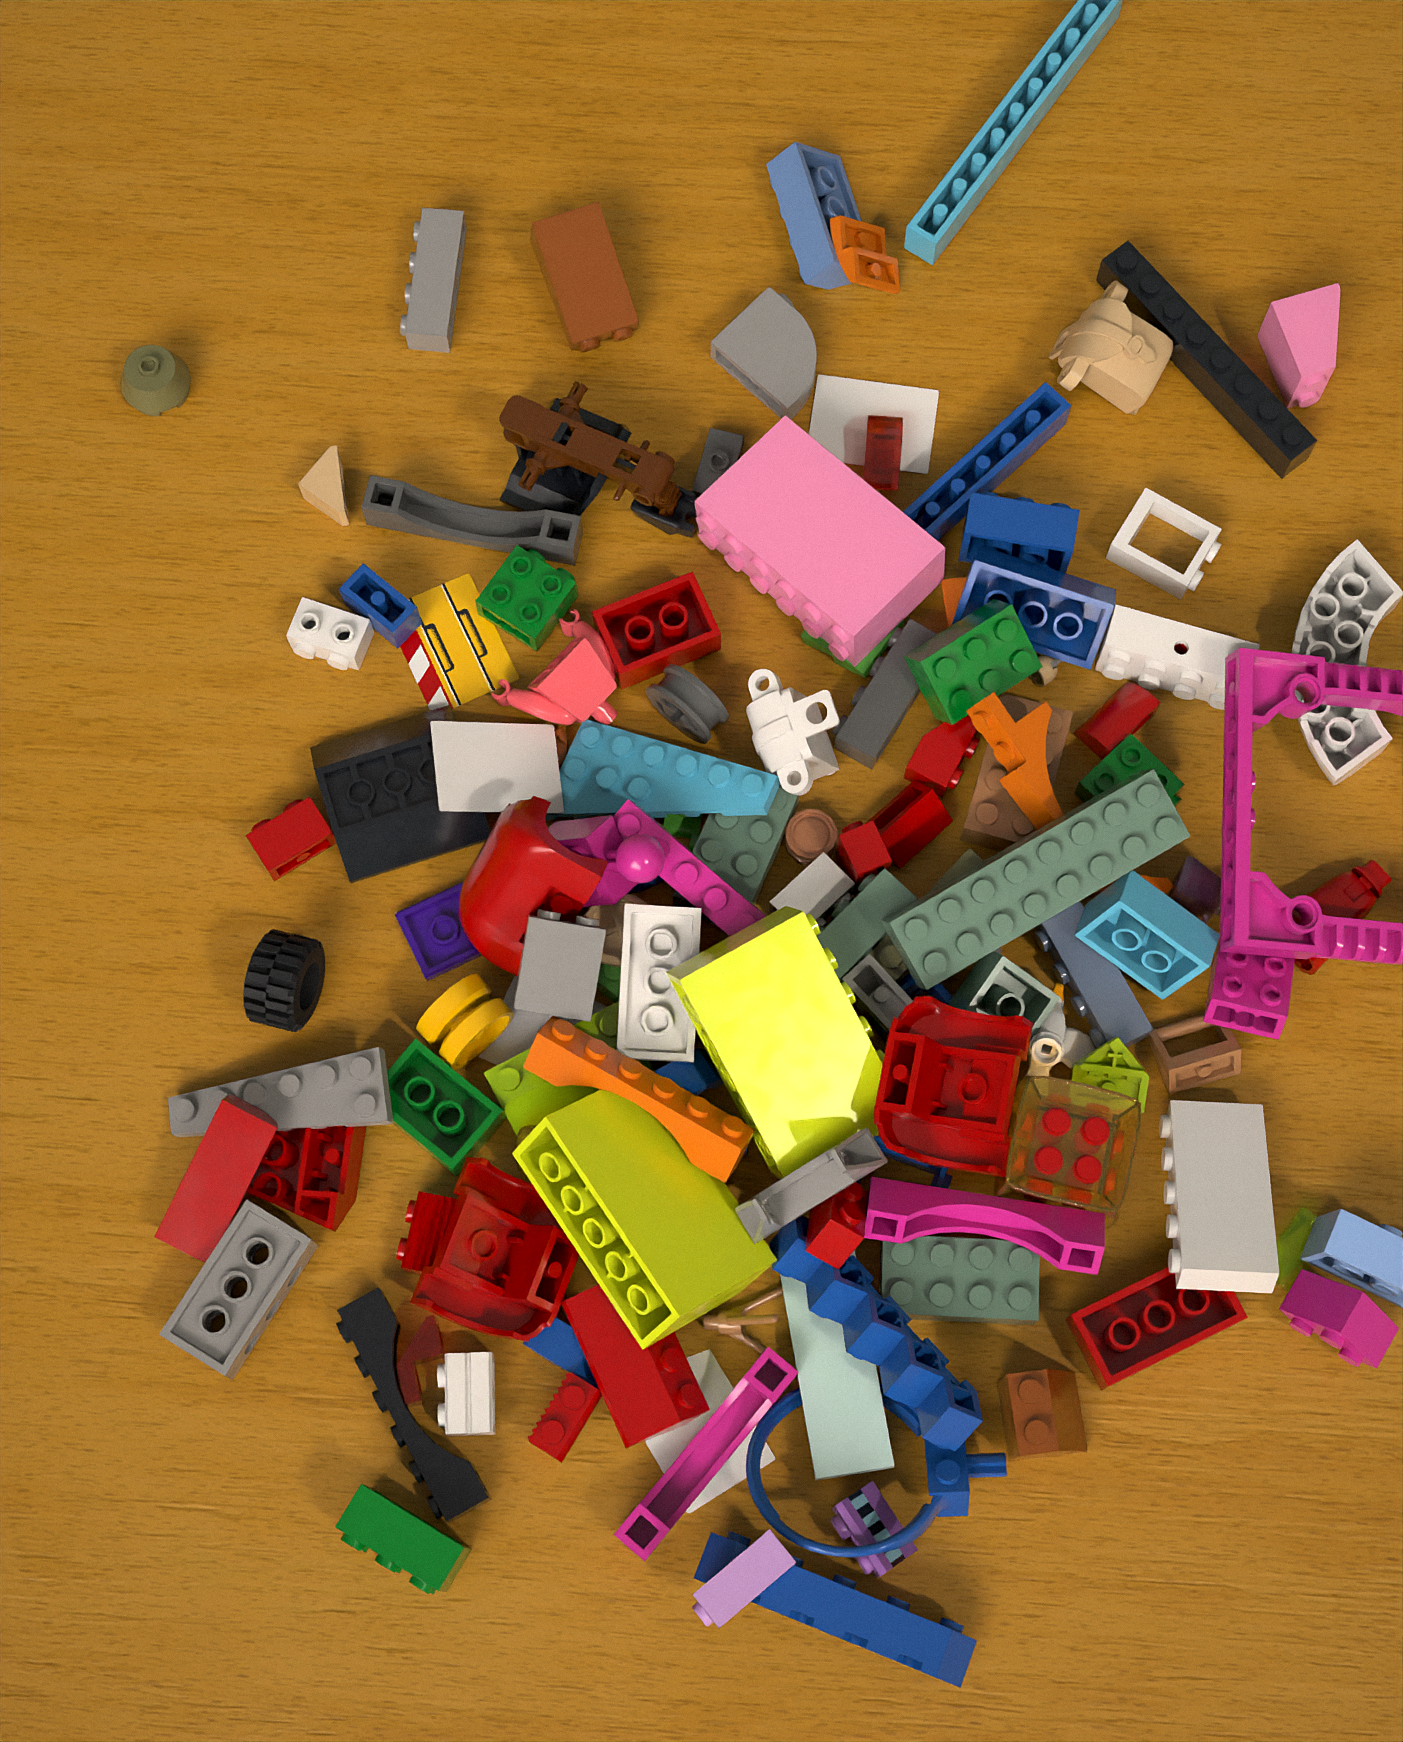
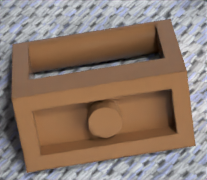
(1199, 1065)

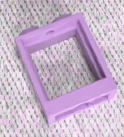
(742, 1580)

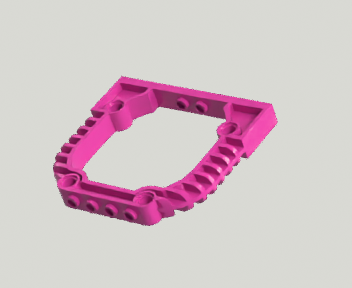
(1253, 910)

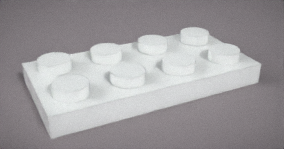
(649, 1010)

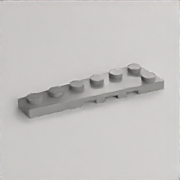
(315, 1095)

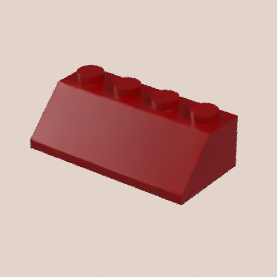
(644, 1388)

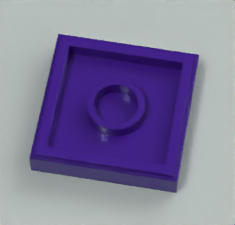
(437, 933)

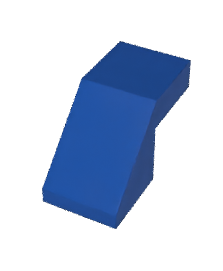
(693, 1076)
(562, 1348)

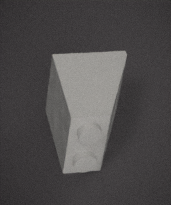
(559, 966)

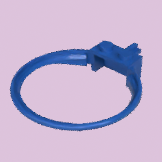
(946, 1473)

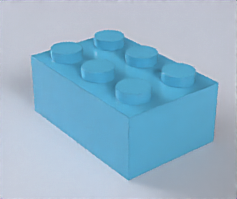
(1147, 935)

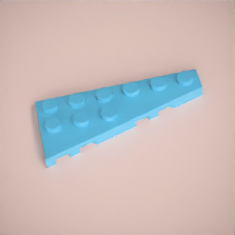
(663, 779)

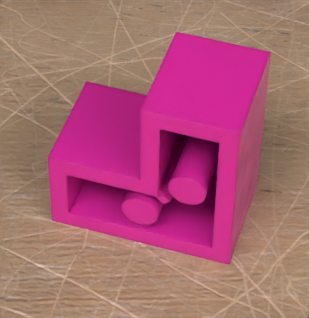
(1341, 1318)

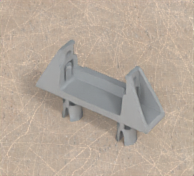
(810, 1185)

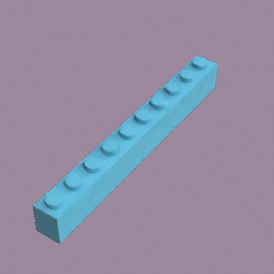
(1009, 127)

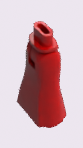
(1345, 896)

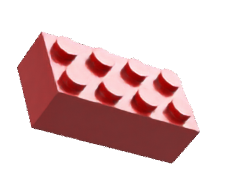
(1148, 1325)

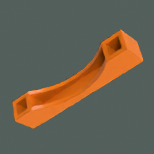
(706, 1133)

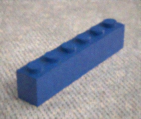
(990, 461)

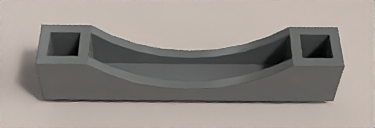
(411, 510)

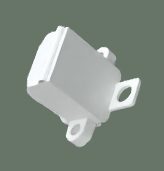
(791, 732)

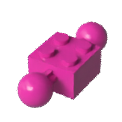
(629, 861)

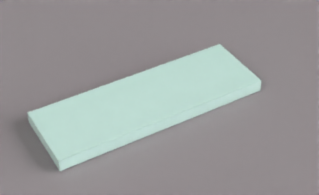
(837, 1394)

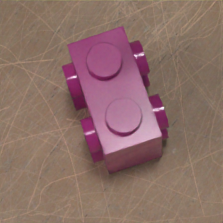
(1249, 992)

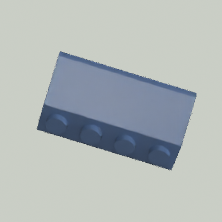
(811, 191)

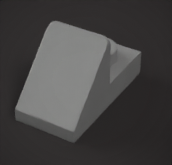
(876, 992)

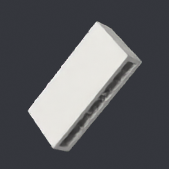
(1219, 1197)

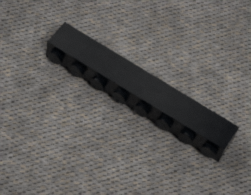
(1210, 362)

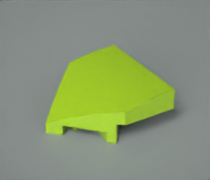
(1113, 1069)

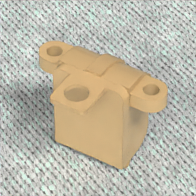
(1113, 352)

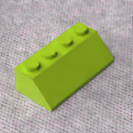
(530, 1098)

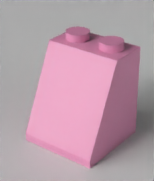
(1302, 343)

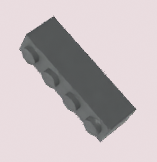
(885, 700)

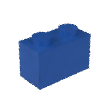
(377, 600)

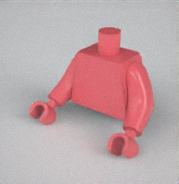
(572, 683)

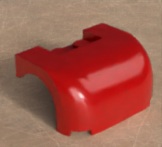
(518, 874)
(950, 1085)
(499, 1259)

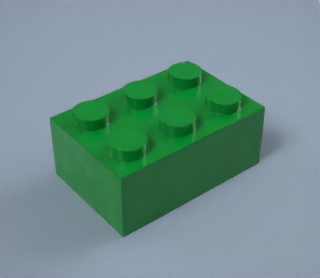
(972, 660)
(440, 1107)
(402, 1540)

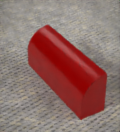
(217, 1178)

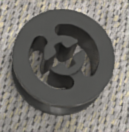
(687, 703)

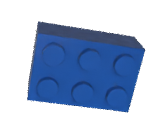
(1020, 529)

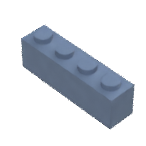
(1094, 981)

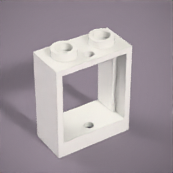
(1150, 568)

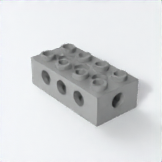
(213, 1287)

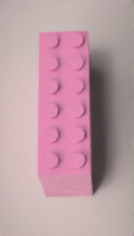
(819, 541)

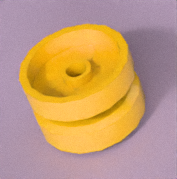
(465, 1021)

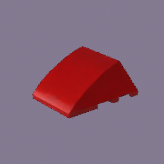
(312, 1172)

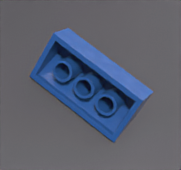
(1057, 610)

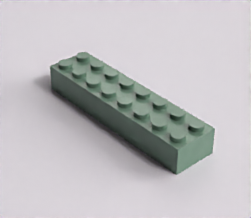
(1035, 878)

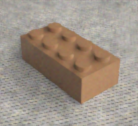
(993, 815)

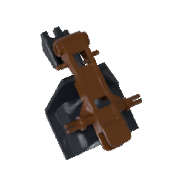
(571, 454)

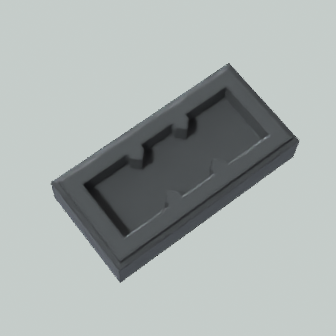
(719, 454)

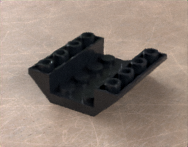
(386, 798)

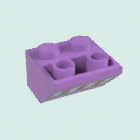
(867, 1520)

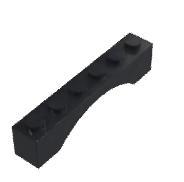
(376, 1332)

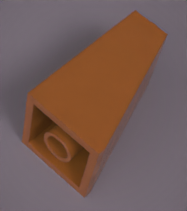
(584, 277)

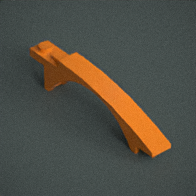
(1023, 753)

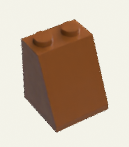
(1041, 1414)

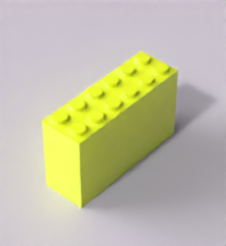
(784, 1037)
(641, 1213)

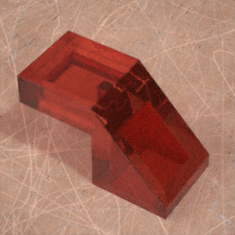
(883, 452)
(424, 1347)

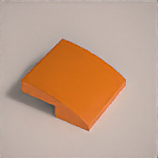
(864, 255)

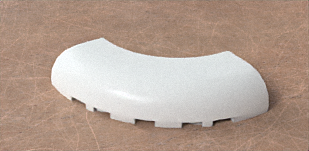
(1338, 626)

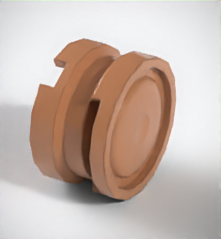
(810, 835)

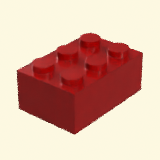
(657, 629)

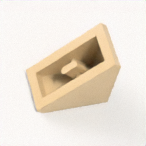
(326, 487)

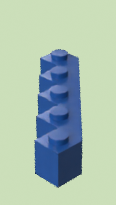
(879, 1333)
(852, 1615)

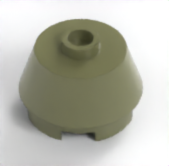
(155, 380)

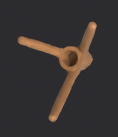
(735, 1320)

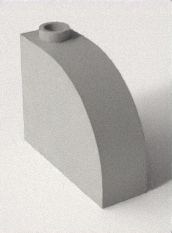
(770, 353)

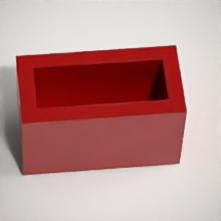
(1117, 718)
(910, 822)

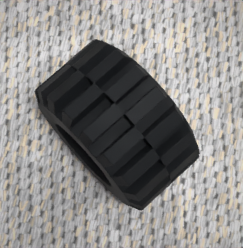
(284, 980)

